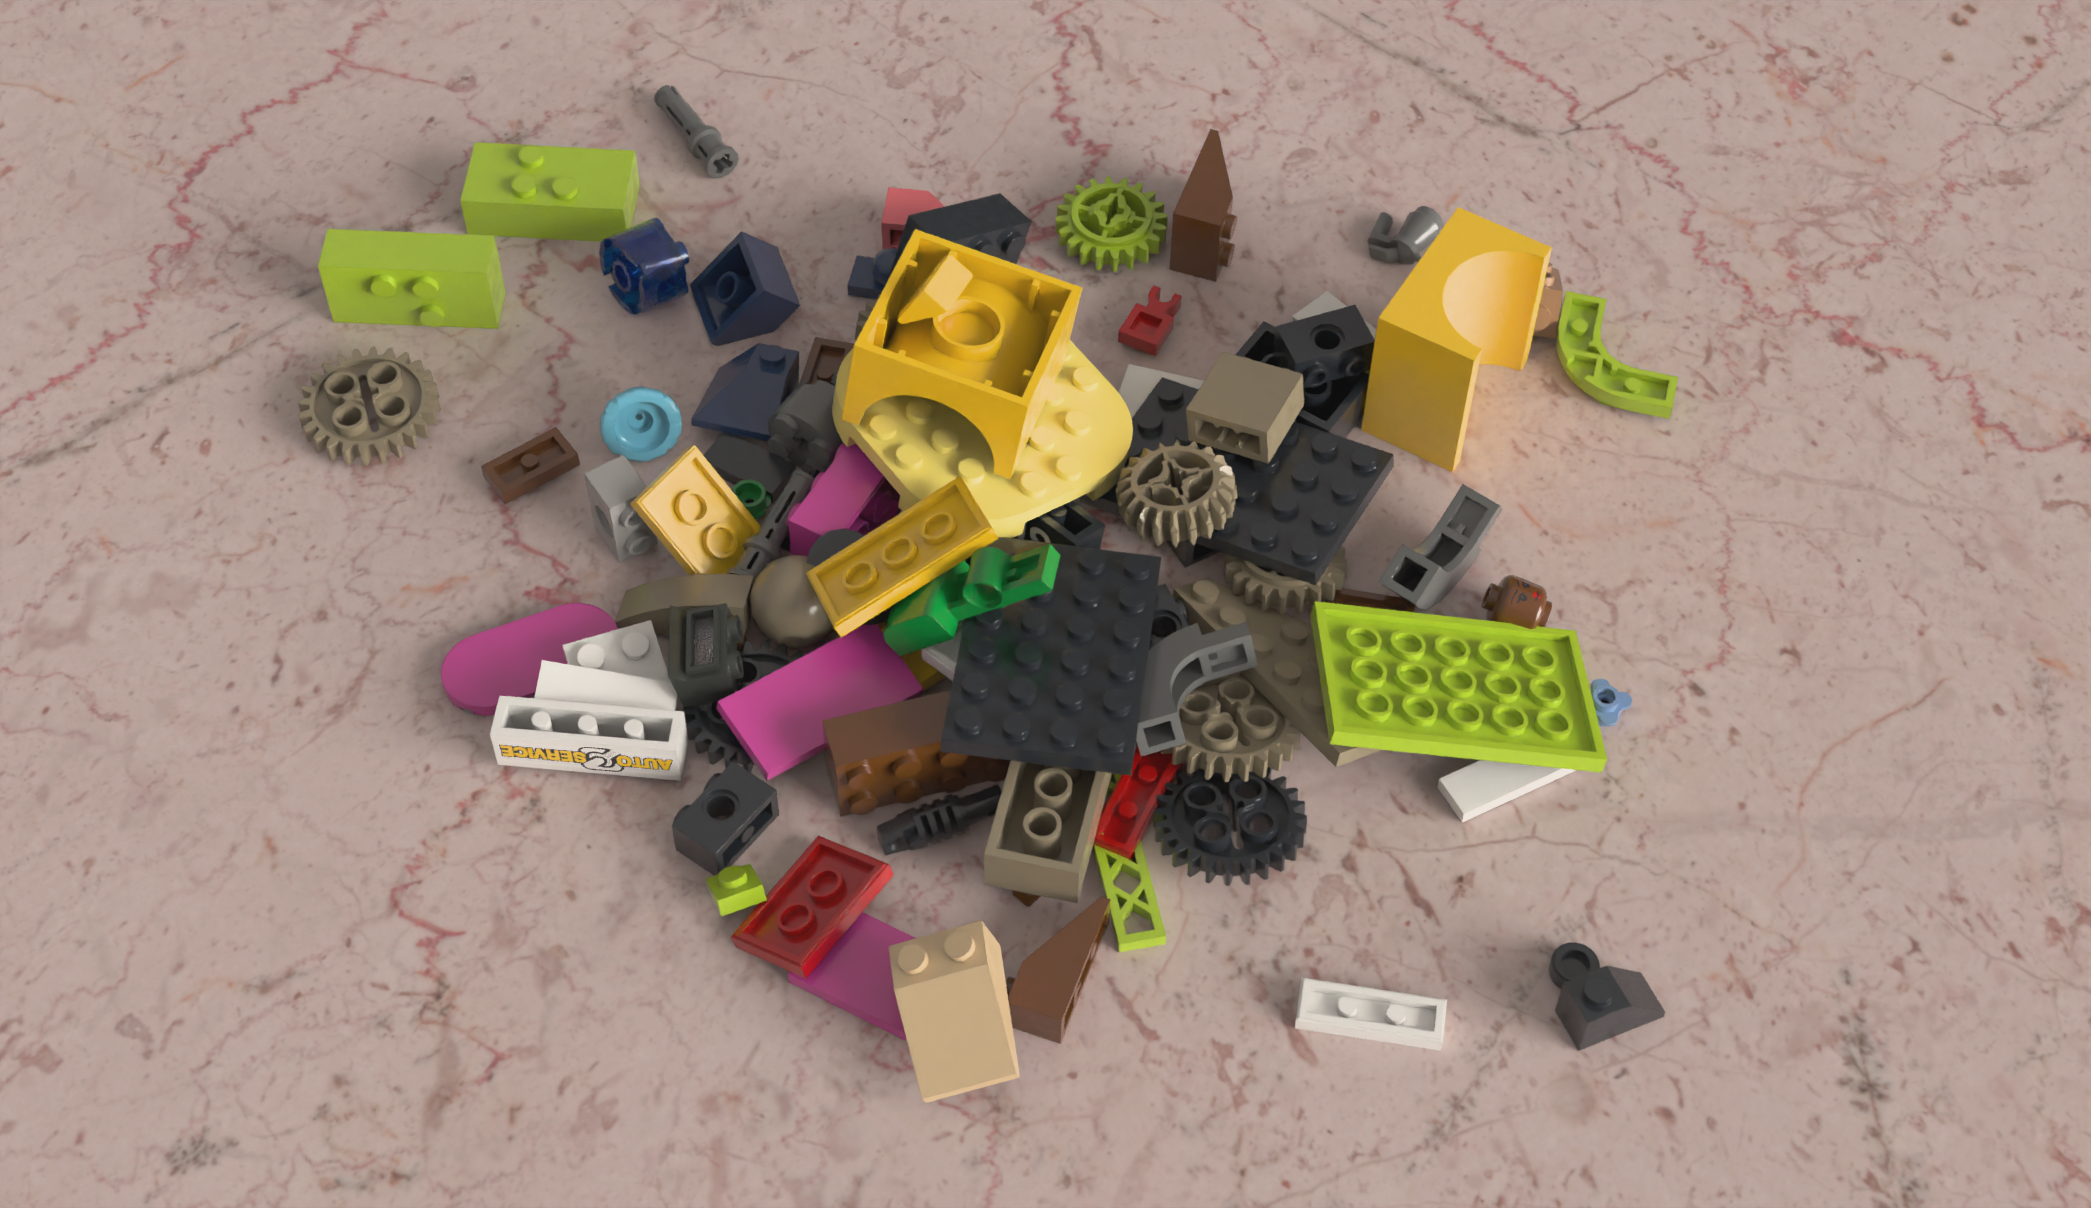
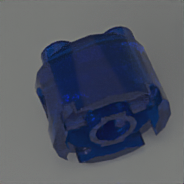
(644, 266)

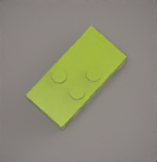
(549, 191)
(412, 278)

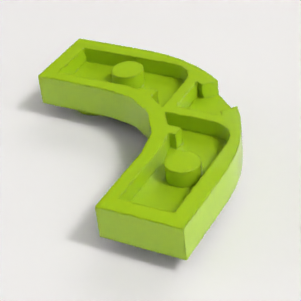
(1600, 373)

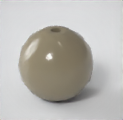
(787, 604)

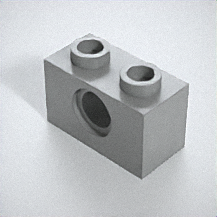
(610, 494)

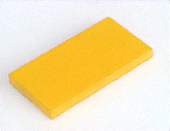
(901, 556)

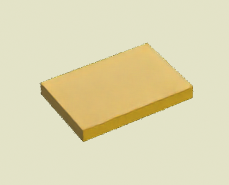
(696, 515)

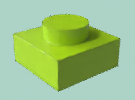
(735, 889)

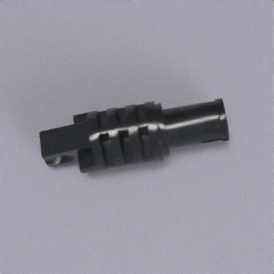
(938, 820)

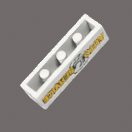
(589, 738)

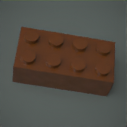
(897, 756)

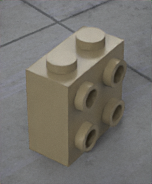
(1245, 407)

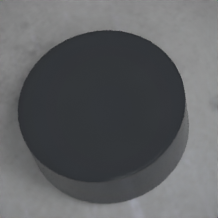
(1571, 961)

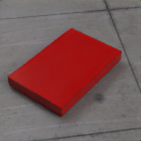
(812, 906)

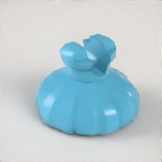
(641, 424)

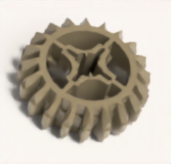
(1176, 493)

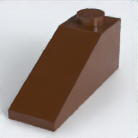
(1055, 974)

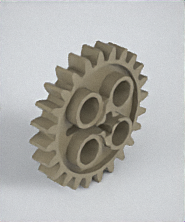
(336, 412)
(1233, 730)

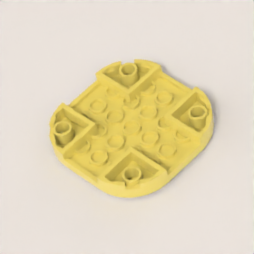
(1070, 453)

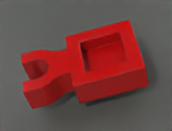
(1150, 325)

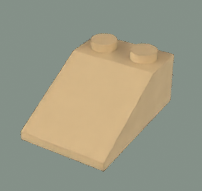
(955, 1010)

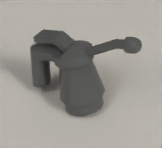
(1414, 236)

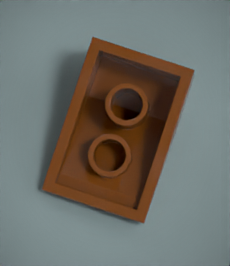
(1204, 216)

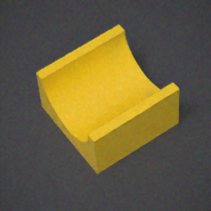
(1458, 308)
(983, 358)

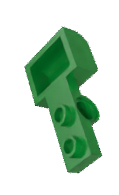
(966, 591)

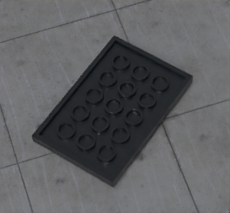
(1285, 511)
(1061, 669)

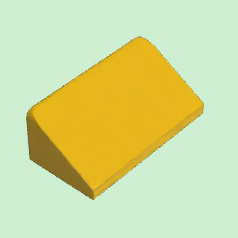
(937, 291)

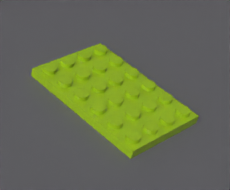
(1455, 687)

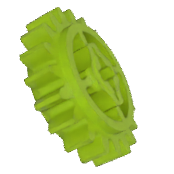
(1111, 223)

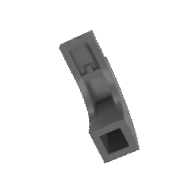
(1445, 556)
(1180, 666)

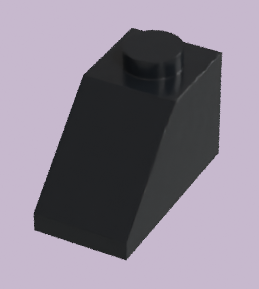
(1606, 1005)

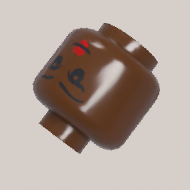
(1517, 603)

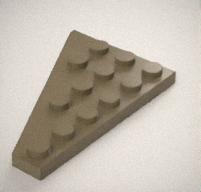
(1284, 655)

